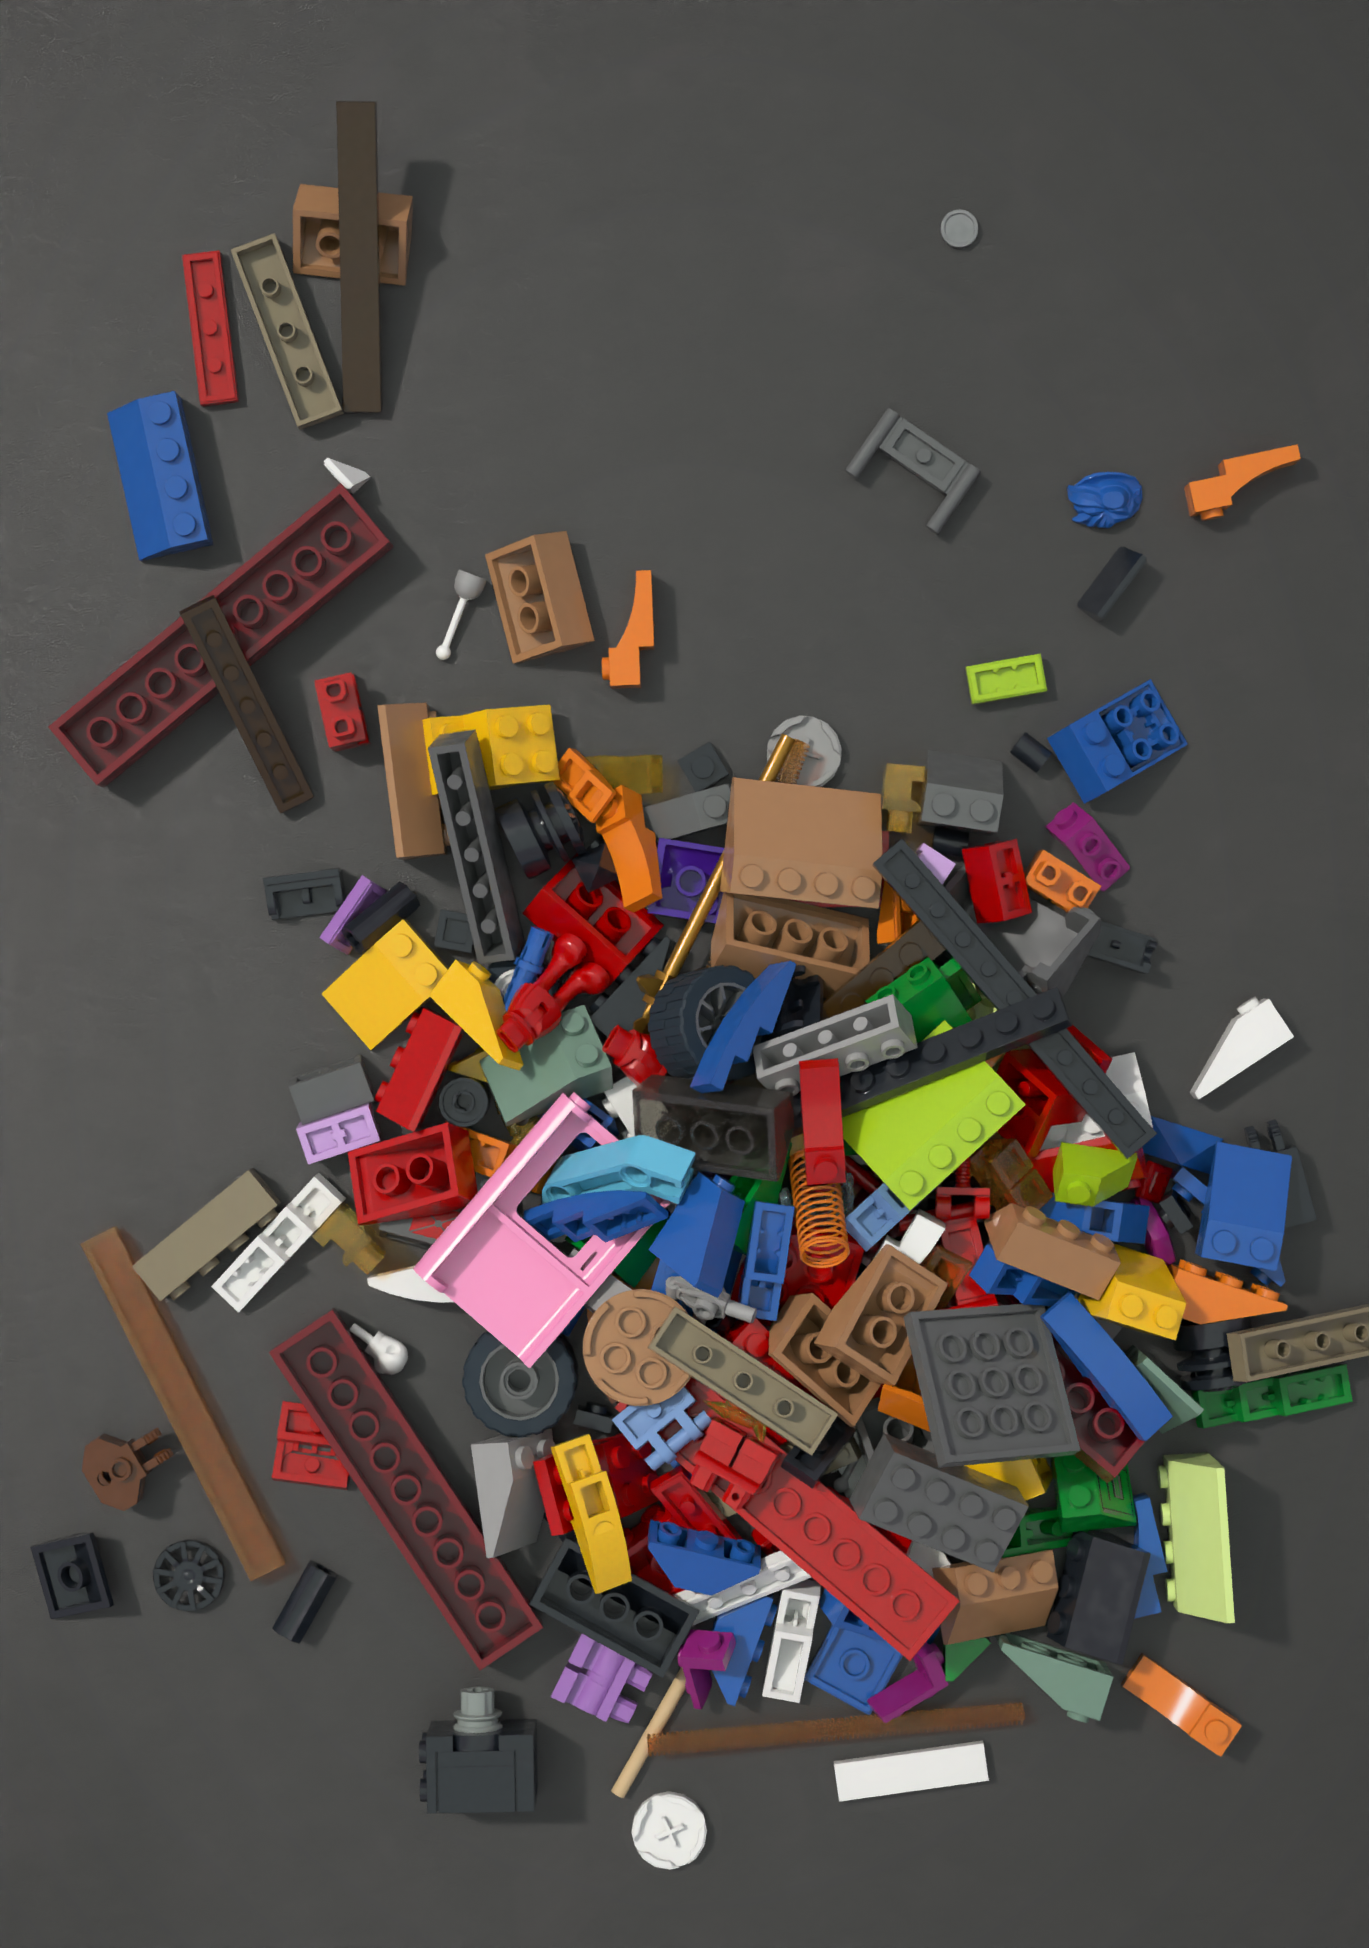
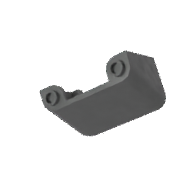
(1038, 945)

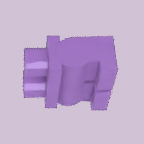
(600, 1686)

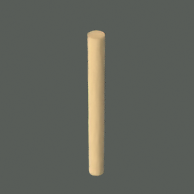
(655, 1726)

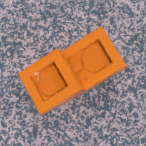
(583, 785)

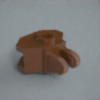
(125, 1467)

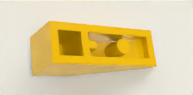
(476, 1007)

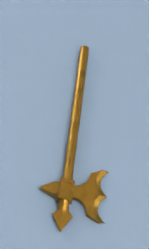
(652, 984)

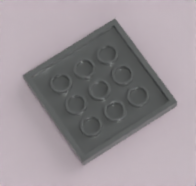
(990, 1384)

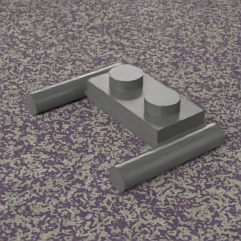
(923, 458)

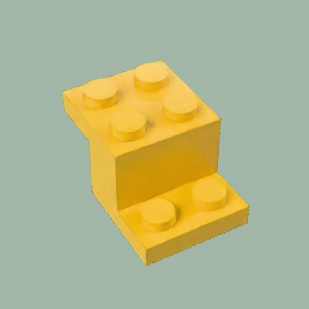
(513, 743)

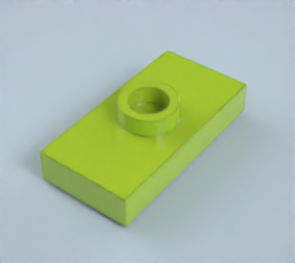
(1006, 679)

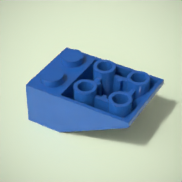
(1117, 741)

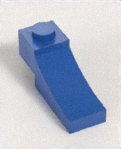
(766, 1258)
(1148, 1539)

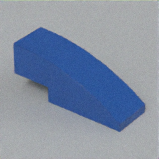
(1005, 1279)

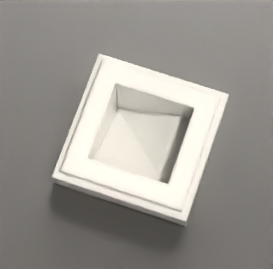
(348, 476)

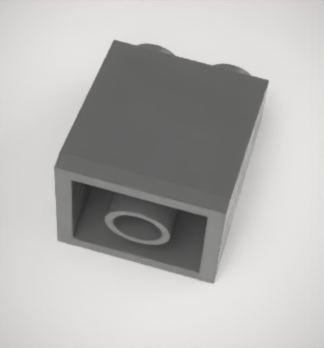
(961, 793)

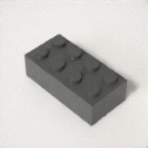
(936, 1506)

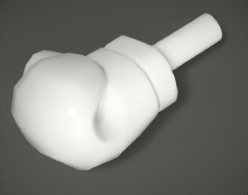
(388, 1353)

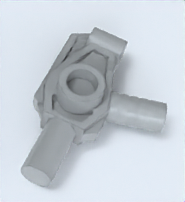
(705, 1305)

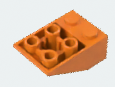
(1220, 1296)

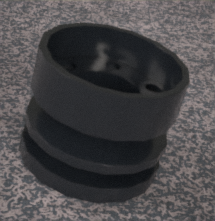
(541, 829)
(1209, 1353)

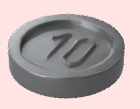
(959, 229)

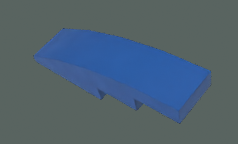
(750, 1016)
(599, 1213)
(1106, 1366)

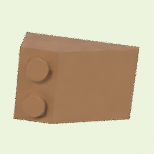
(868, 1321)

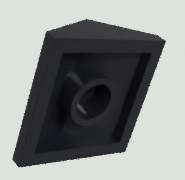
(72, 1575)

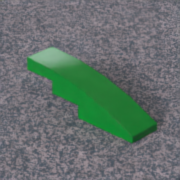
(1275, 1396)

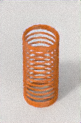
(824, 1262)

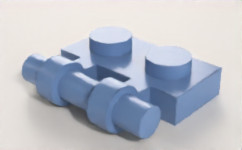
(644, 1423)

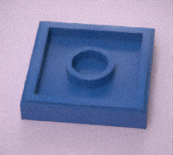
(852, 1667)

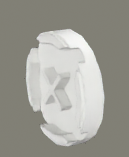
(669, 1830)

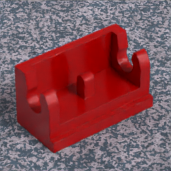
(997, 881)

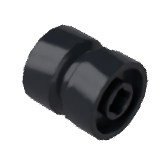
(464, 1101)

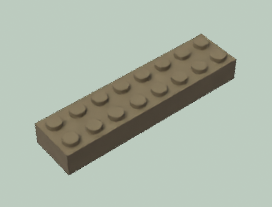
(287, 331)
(1299, 1344)
(742, 1380)

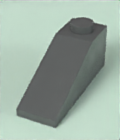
(689, 813)

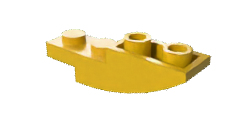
(594, 1513)

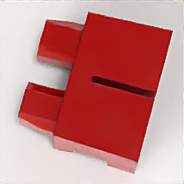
(340, 712)
(717, 1458)

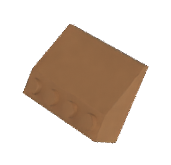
(803, 843)

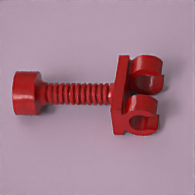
(962, 1188)

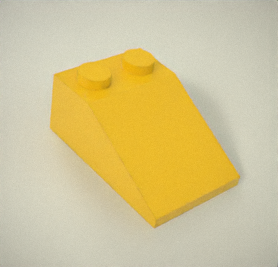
(386, 984)

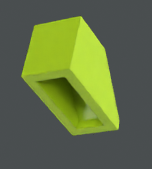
(1090, 1174)

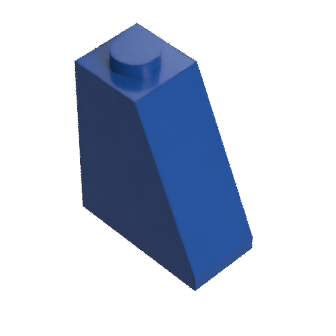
(702, 1233)

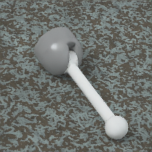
(468, 588)

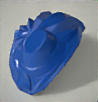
(1105, 498)

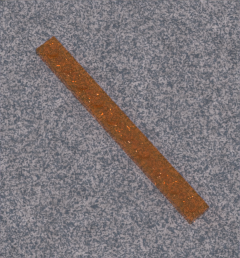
(183, 1403)

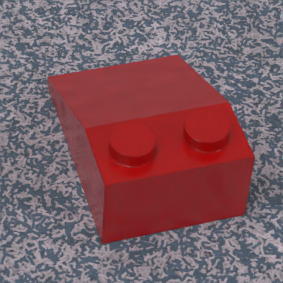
(413, 1175)

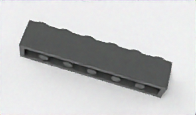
(476, 846)

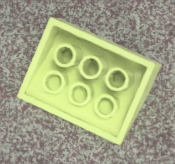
(1197, 1536)

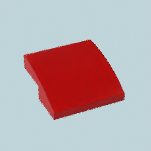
(299, 1428)

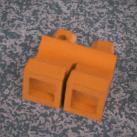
(1059, 882)

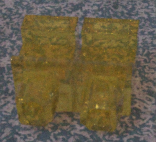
(896, 795)
(352, 1238)

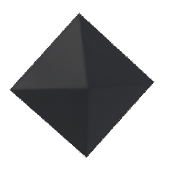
(595, 867)

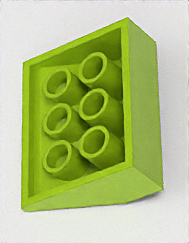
(931, 1129)

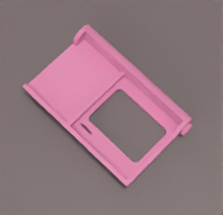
(503, 1266)

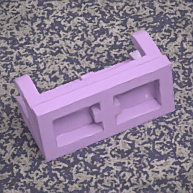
(935, 862)
(339, 1133)

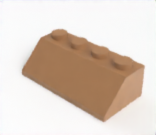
(413, 808)
(769, 930)

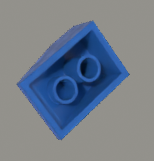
(1245, 1206)

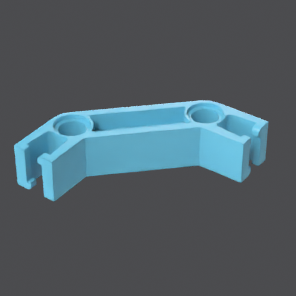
(623, 1165)

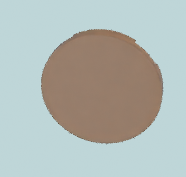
(618, 1350)

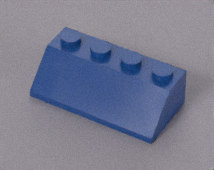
(159, 476)

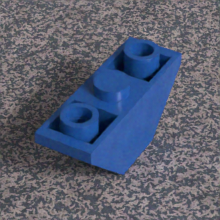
(1110, 1218)
(701, 1559)
(747, 1626)

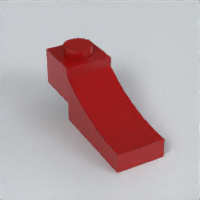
(822, 1121)

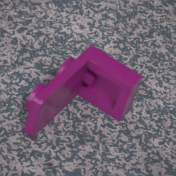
(1088, 845)
(702, 1653)
(912, 1688)

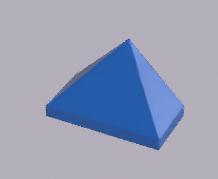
(1181, 1145)

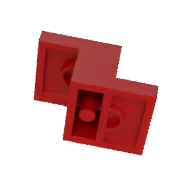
(1042, 1093)
(626, 1471)

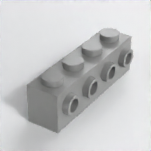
(854, 1037)

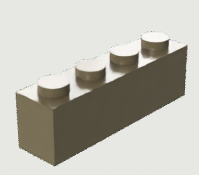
(206, 1235)

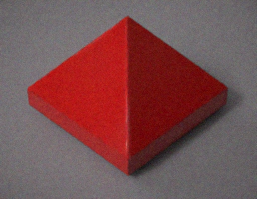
(1154, 1186)

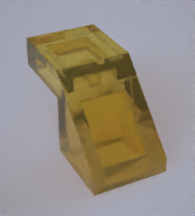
(637, 773)

